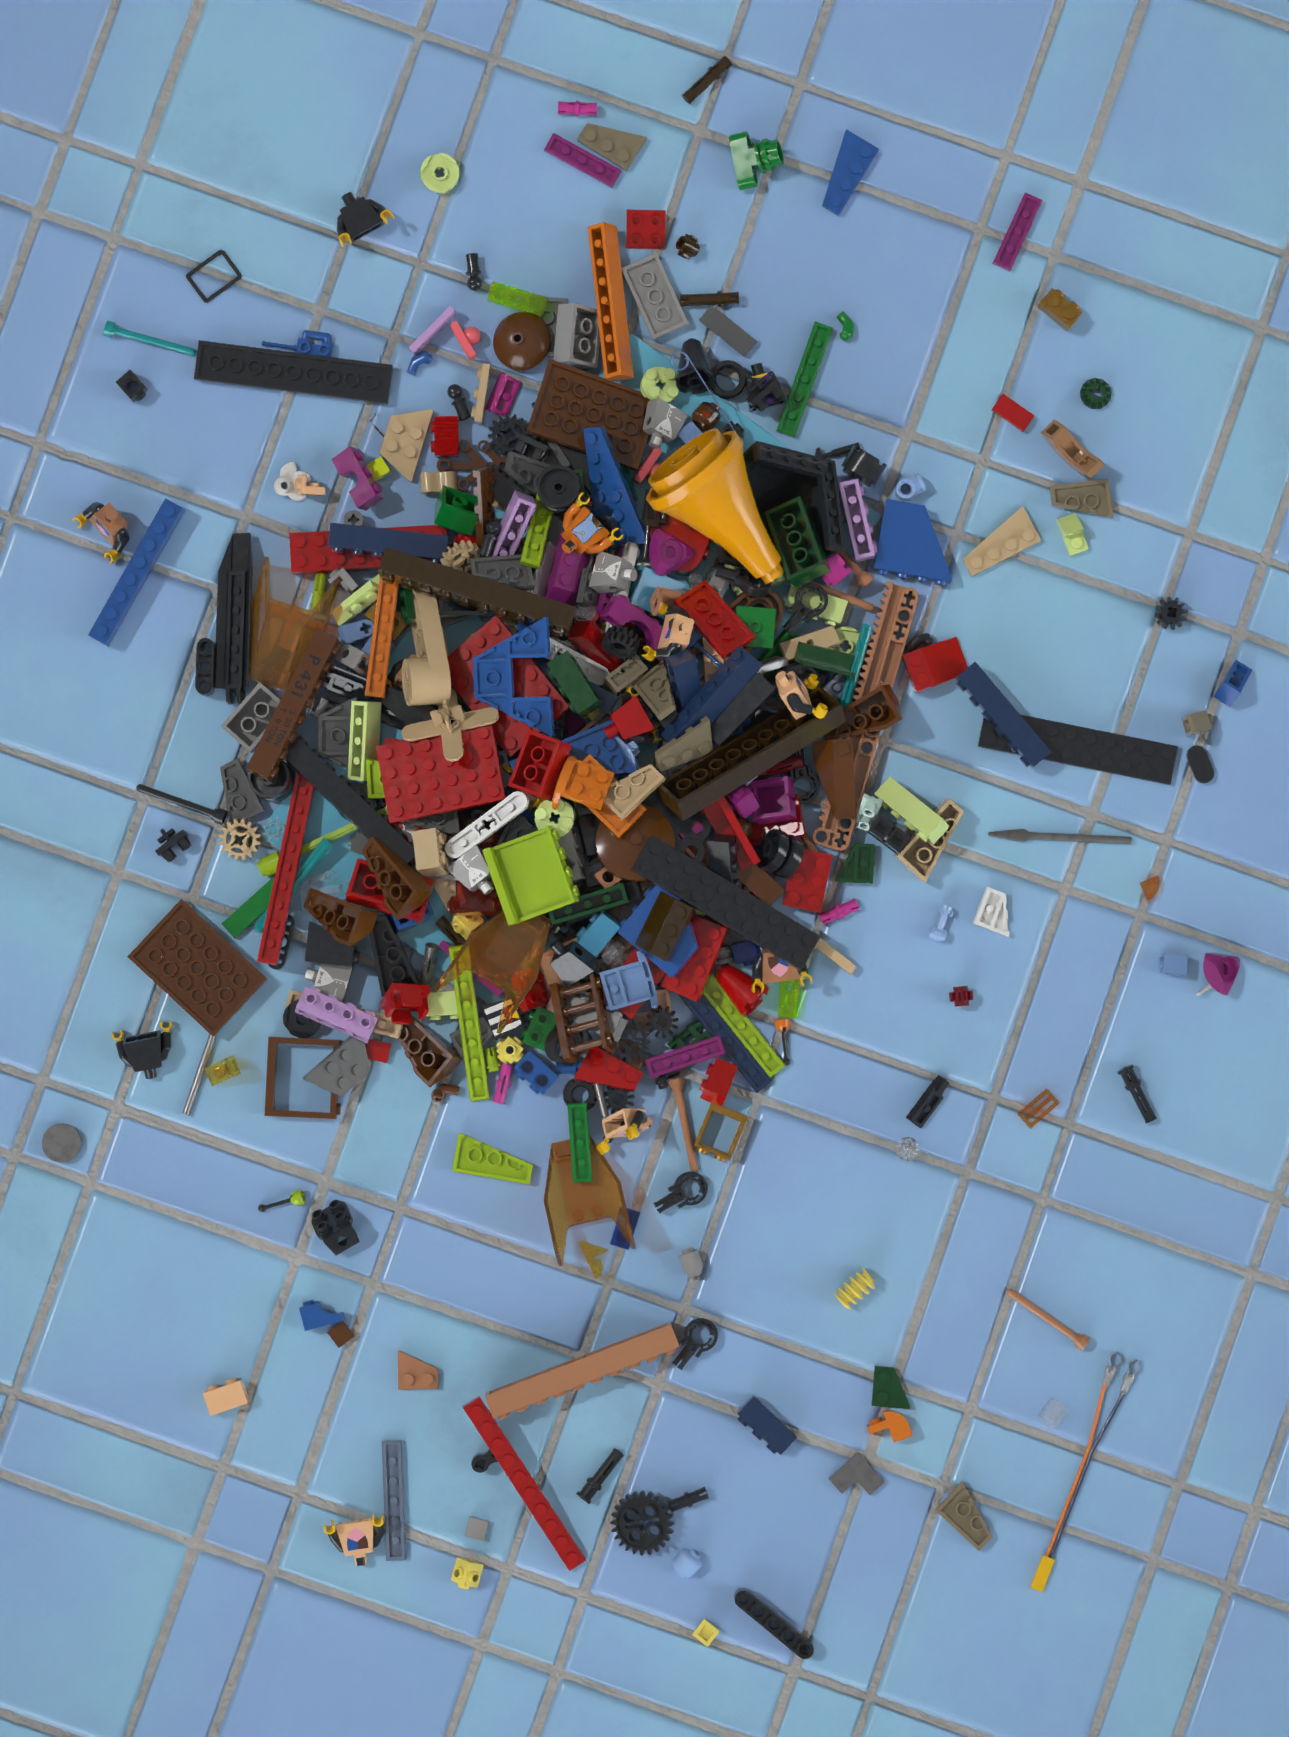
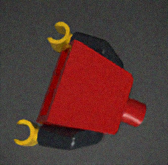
(630, 720)

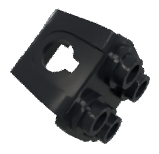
(332, 1223)

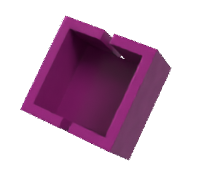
(775, 800)

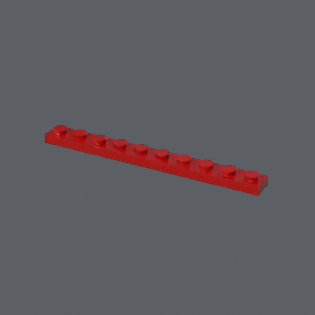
(286, 871)
(524, 1483)

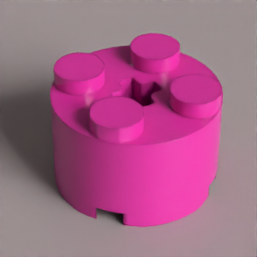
(837, 572)

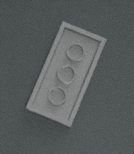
(654, 296)

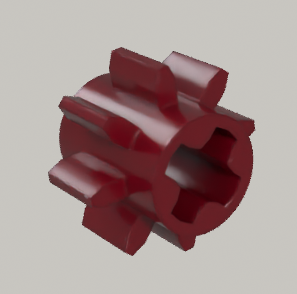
(961, 996)

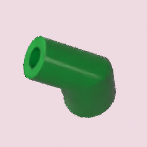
(848, 326)

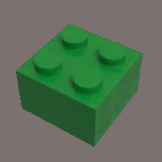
(456, 510)

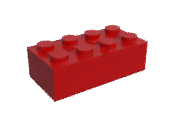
(364, 892)
(696, 973)

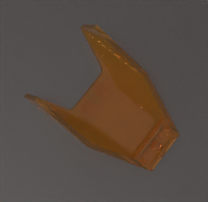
(283, 631)
(504, 957)
(582, 1202)

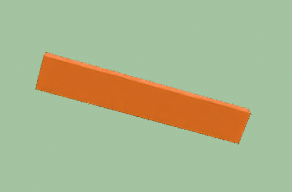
(382, 639)

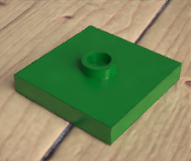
(761, 623)

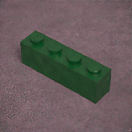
(590, 903)

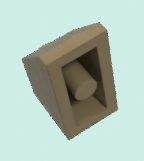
(1197, 723)

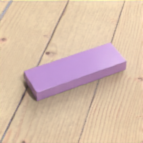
(432, 330)

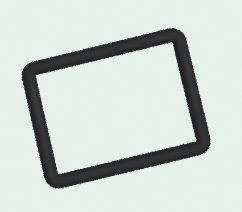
(206, 262)

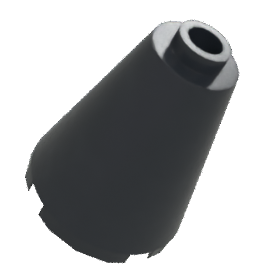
(688, 378)

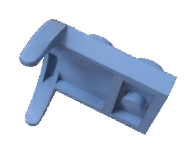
(629, 984)

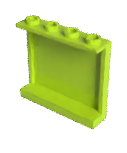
(531, 875)

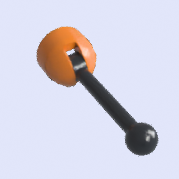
(782, 1026)

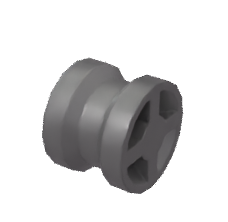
(356, 520)

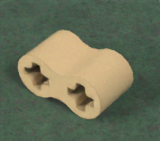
(433, 481)

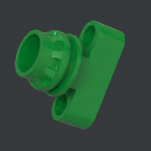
(764, 155)

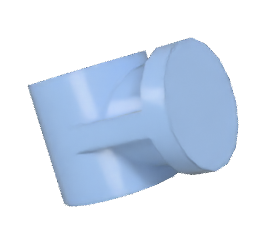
(915, 484)

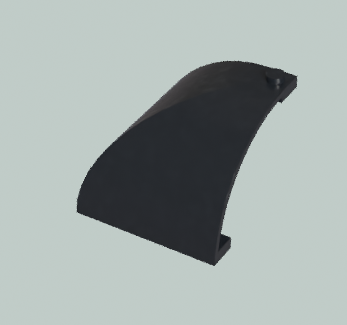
(784, 474)

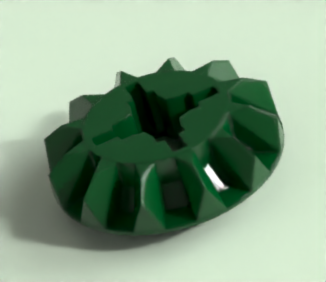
(1086, 395)

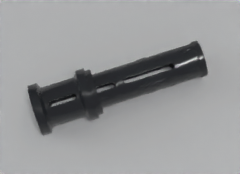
(1130, 1085)
(594, 1484)

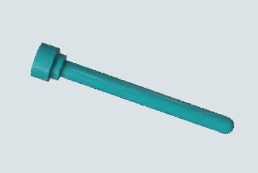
(113, 330)

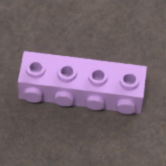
(856, 520)
(514, 524)
(335, 1014)

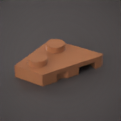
(415, 1373)

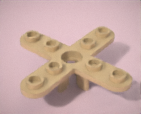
(450, 733)

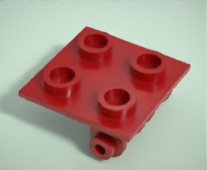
(645, 229)
(537, 995)

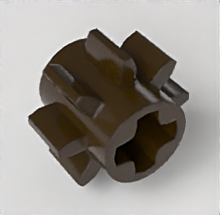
(687, 246)

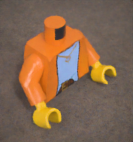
(584, 531)

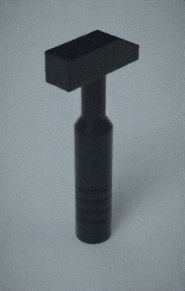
(837, 452)

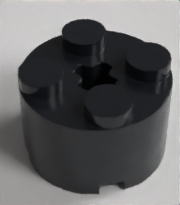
(863, 465)

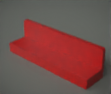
(726, 823)

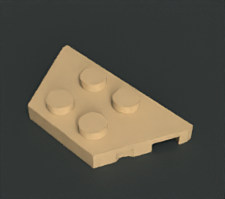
(405, 440)

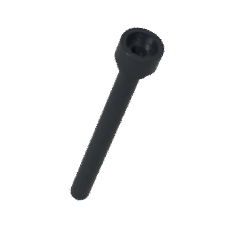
(218, 815)

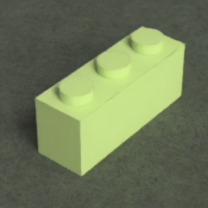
(833, 613)

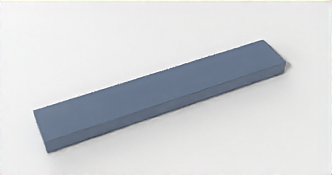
(393, 1500)

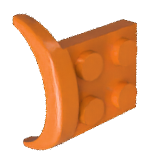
(582, 783)

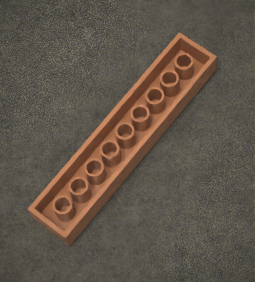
(581, 1370)

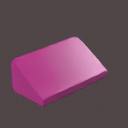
(503, 395)

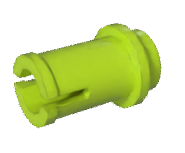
(491, 1060)

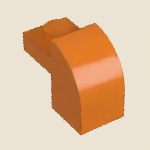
(894, 1422)

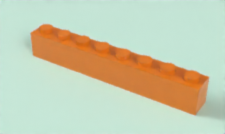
(610, 302)

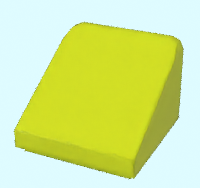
(379, 468)

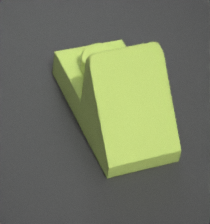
(1072, 534)

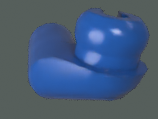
(418, 359)

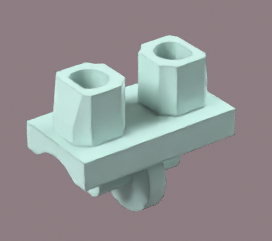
(868, 811)

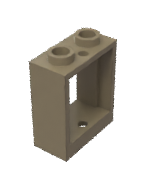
(618, 682)

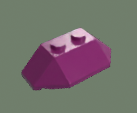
(566, 574)

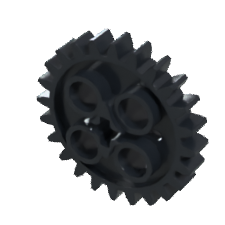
(637, 1505)

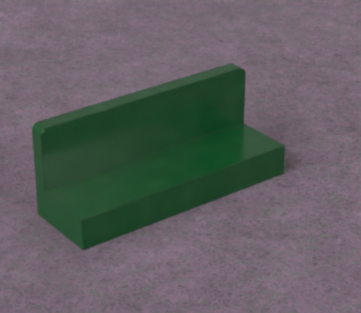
(824, 658)

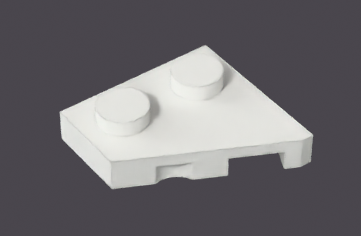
(993, 912)

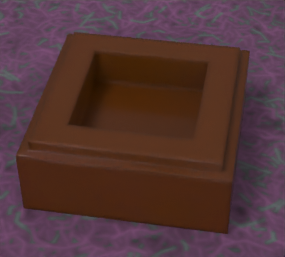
(340, 1334)

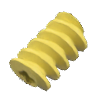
(855, 1288)

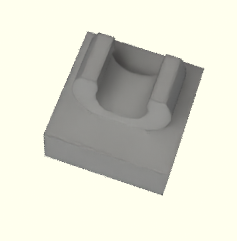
(319, 706)

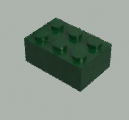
(574, 684)

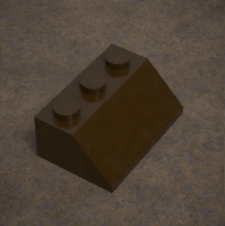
(665, 926)

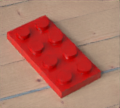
(715, 619)

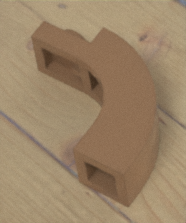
(1070, 450)

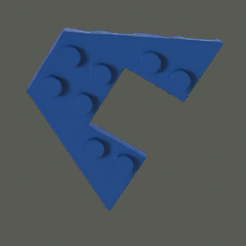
(495, 677)

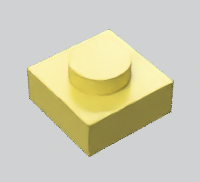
(705, 1632)

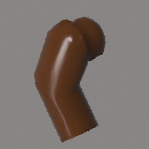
(442, 1090)

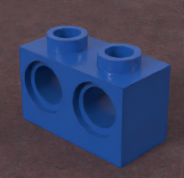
(539, 1068)

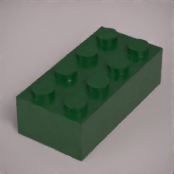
(797, 541)

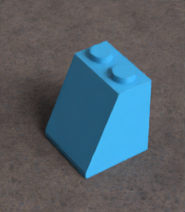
(645, 585)

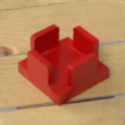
(404, 998)

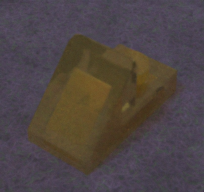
(222, 1070)
(590, 1252)

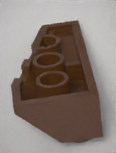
(869, 714)
(836, 771)
(400, 884)
(341, 918)
(427, 1052)

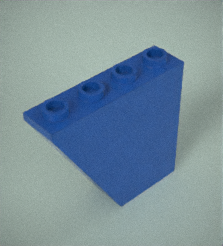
(910, 545)
(631, 928)

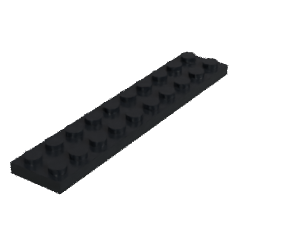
(293, 372)
(1094, 749)
(725, 903)

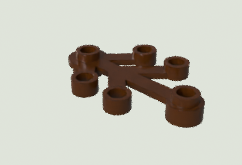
(478, 462)

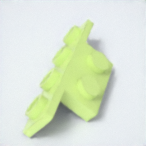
(357, 602)

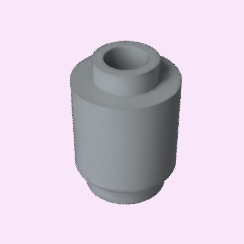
(691, 1262)

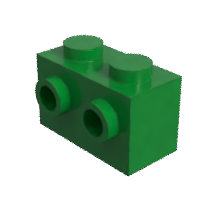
(541, 1024)

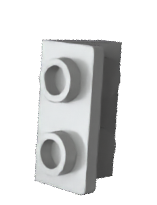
(345, 580)

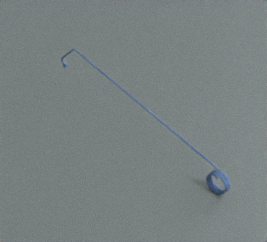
(687, 358)

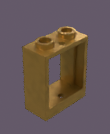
(719, 1155)

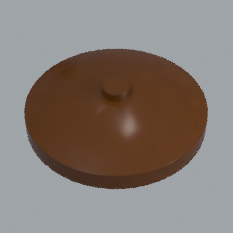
(621, 853)

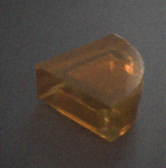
(1150, 887)

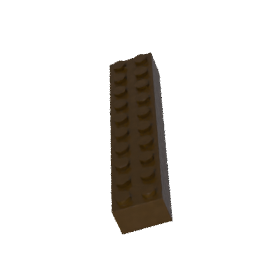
(475, 591)
(747, 756)

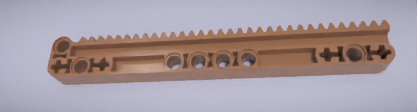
(879, 670)

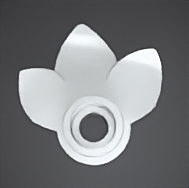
(288, 475)

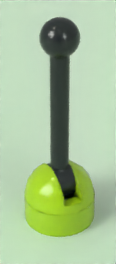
(296, 1198)

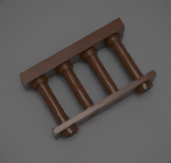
(563, 1012)

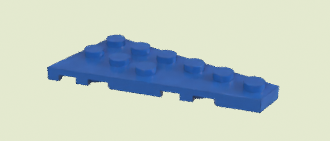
(609, 488)
(601, 748)

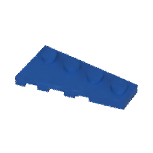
(850, 166)

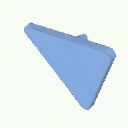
(630, 750)

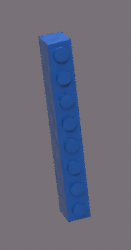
(136, 572)

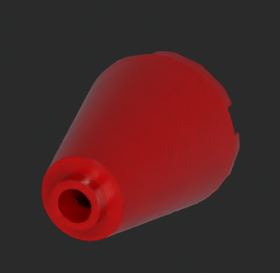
(738, 989)

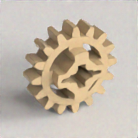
(459, 556)
(244, 845)

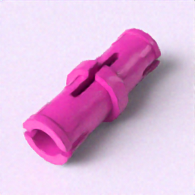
(577, 108)
(839, 911)
(501, 1096)

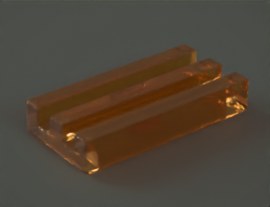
(1034, 1101)

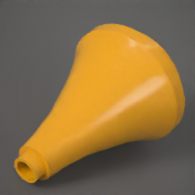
(711, 492)

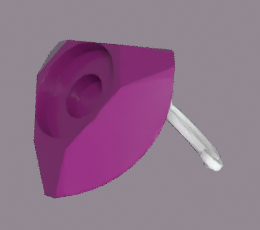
(667, 553)
(1220, 972)

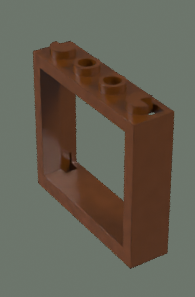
(335, 1107)

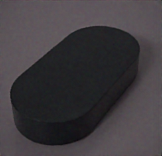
(1200, 764)

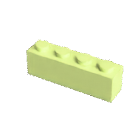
(363, 737)
(911, 810)

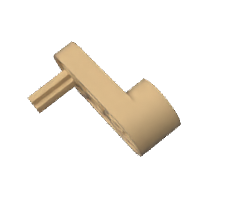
(427, 677)

